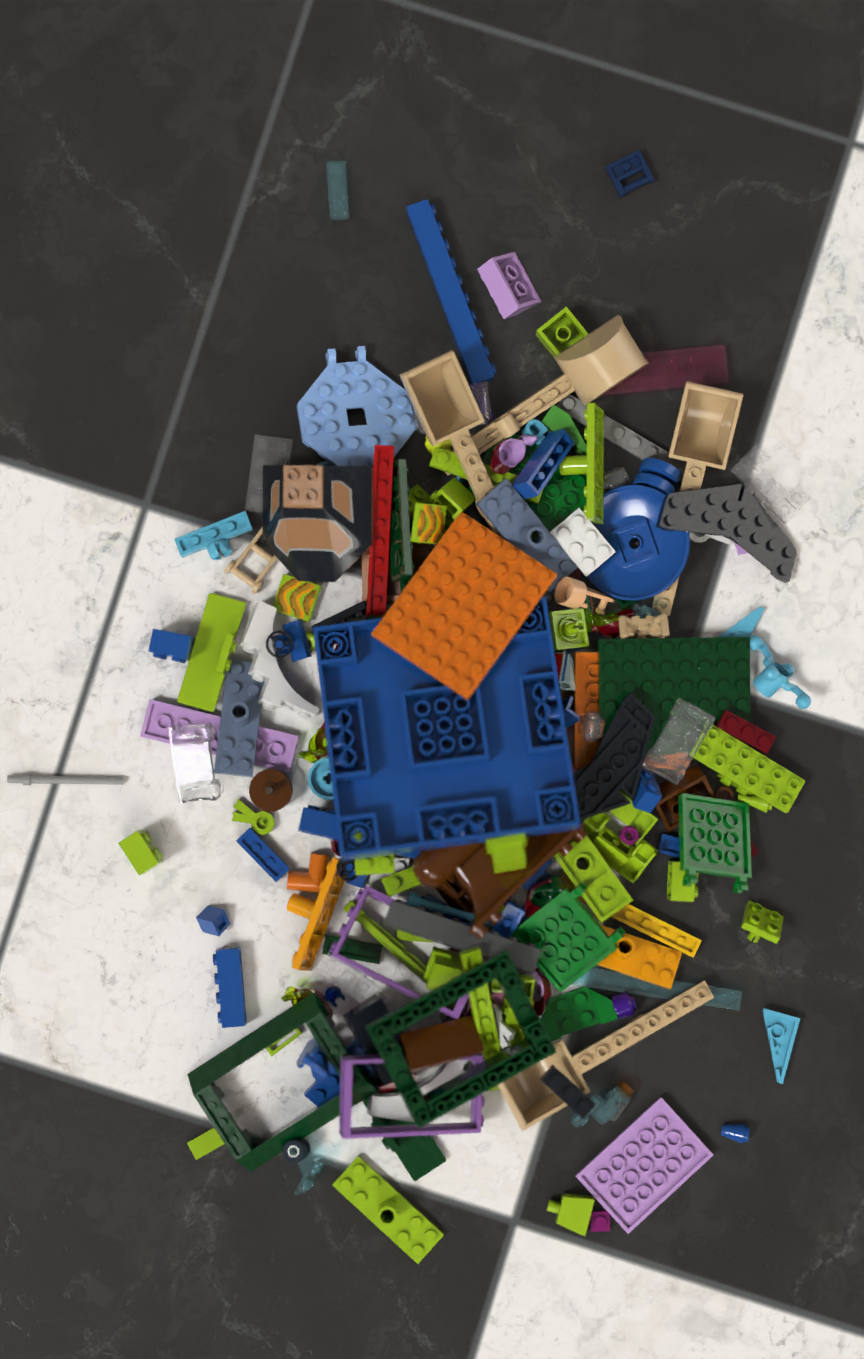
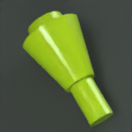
(755, 802)

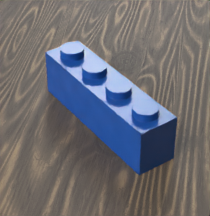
(543, 464)
(231, 987)

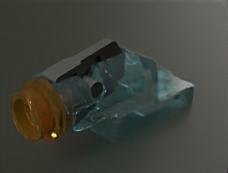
(608, 1107)

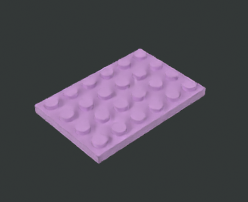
(644, 1165)

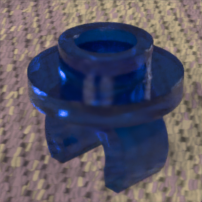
(332, 994)

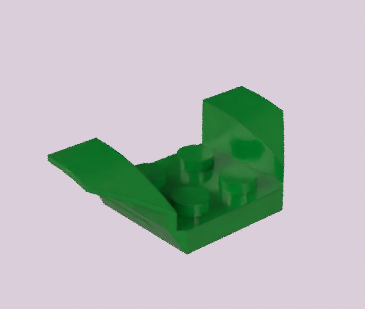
(576, 1011)

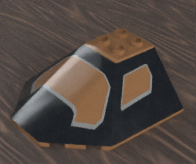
(317, 518)

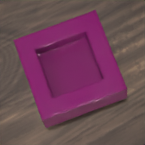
(599, 1221)

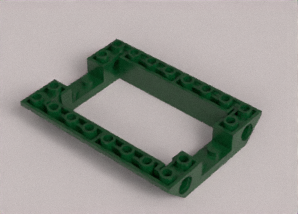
(483, 1076)
(209, 1096)

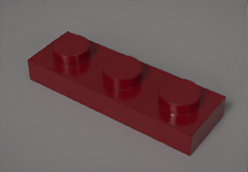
(745, 731)

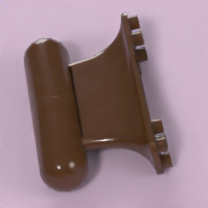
(485, 887)

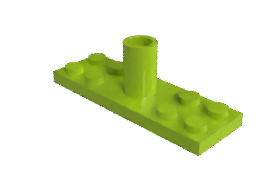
(590, 464)
(604, 891)
(373, 1195)

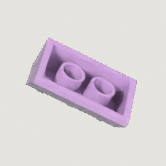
(508, 285)

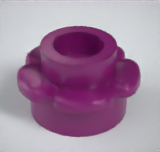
(629, 830)

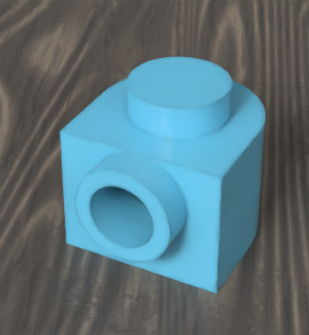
(537, 429)

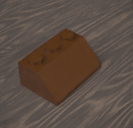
(692, 783)

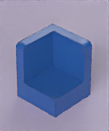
(570, 716)
(213, 920)

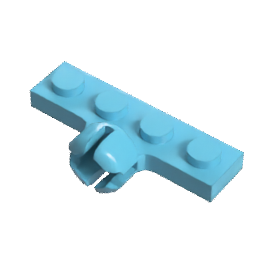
(214, 536)

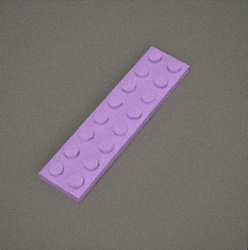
(273, 748)

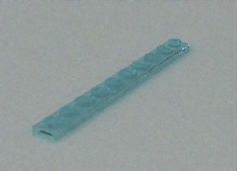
(620, 982)

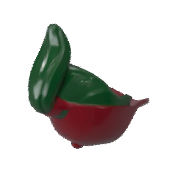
(542, 893)

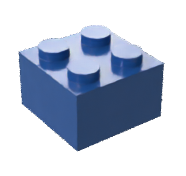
(171, 645)

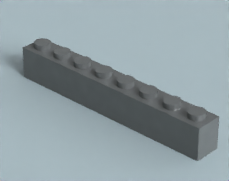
(455, 934)

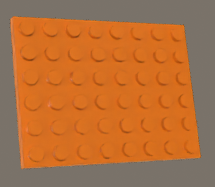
(464, 605)

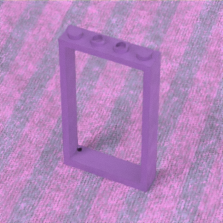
(344, 931)
(349, 1132)

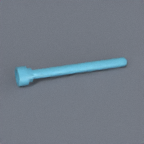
(413, 899)

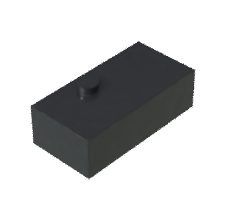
(358, 1019)

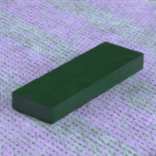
(355, 949)

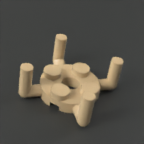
(643, 628)

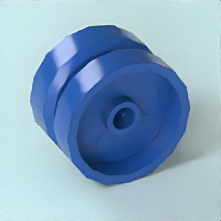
(657, 475)

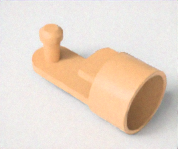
(573, 593)

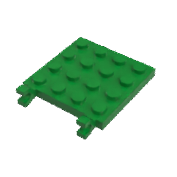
(714, 839)
(567, 938)

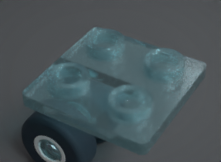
(299, 1152)

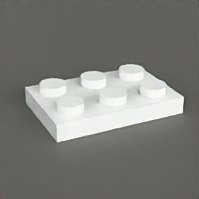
(582, 542)

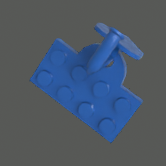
(327, 1079)

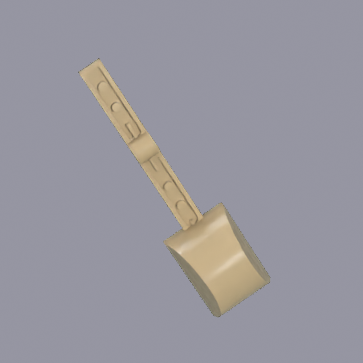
(589, 369)
(447, 412)
(702, 439)
(534, 1101)

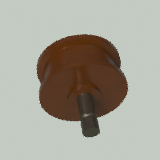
(270, 790)

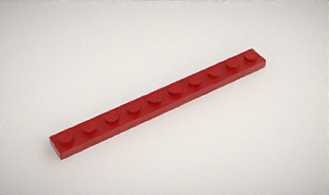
(381, 529)

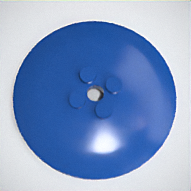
(658, 560)

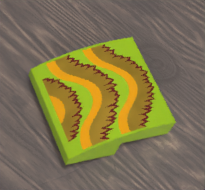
(428, 523)
(296, 598)

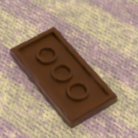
(441, 1044)

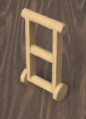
(233, 565)

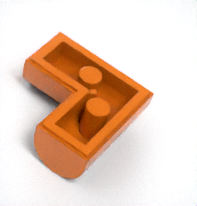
(309, 880)

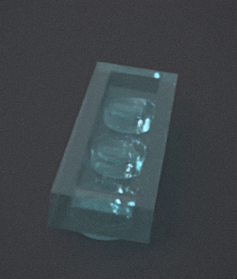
(337, 190)

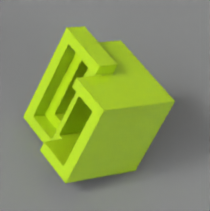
(455, 497)
(507, 852)
(442, 967)

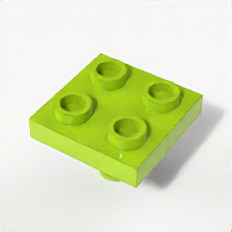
(568, 629)
(762, 923)

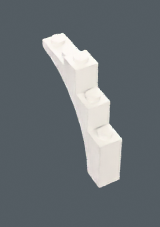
(264, 667)
(391, 1104)

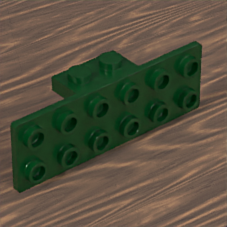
(416, 1153)

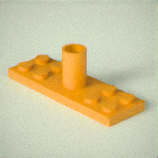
(318, 914)
(643, 960)

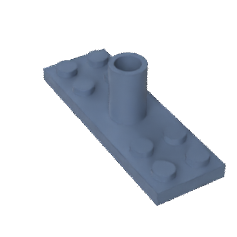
(516, 523)
(238, 735)

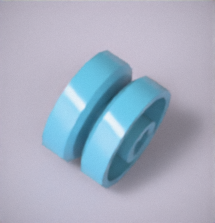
(317, 779)

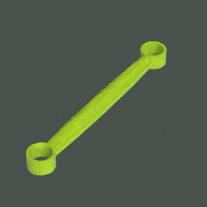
(390, 943)

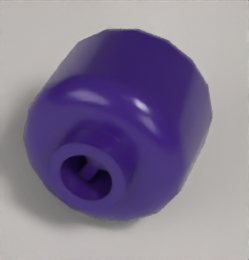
(623, 1005)

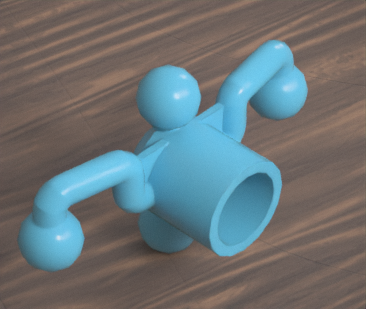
(776, 676)

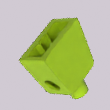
(573, 1211)

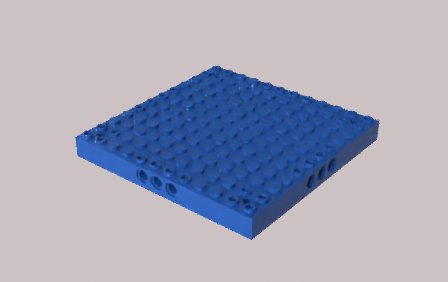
(437, 769)

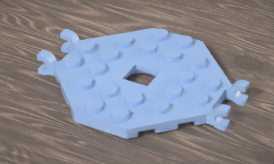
(354, 386)

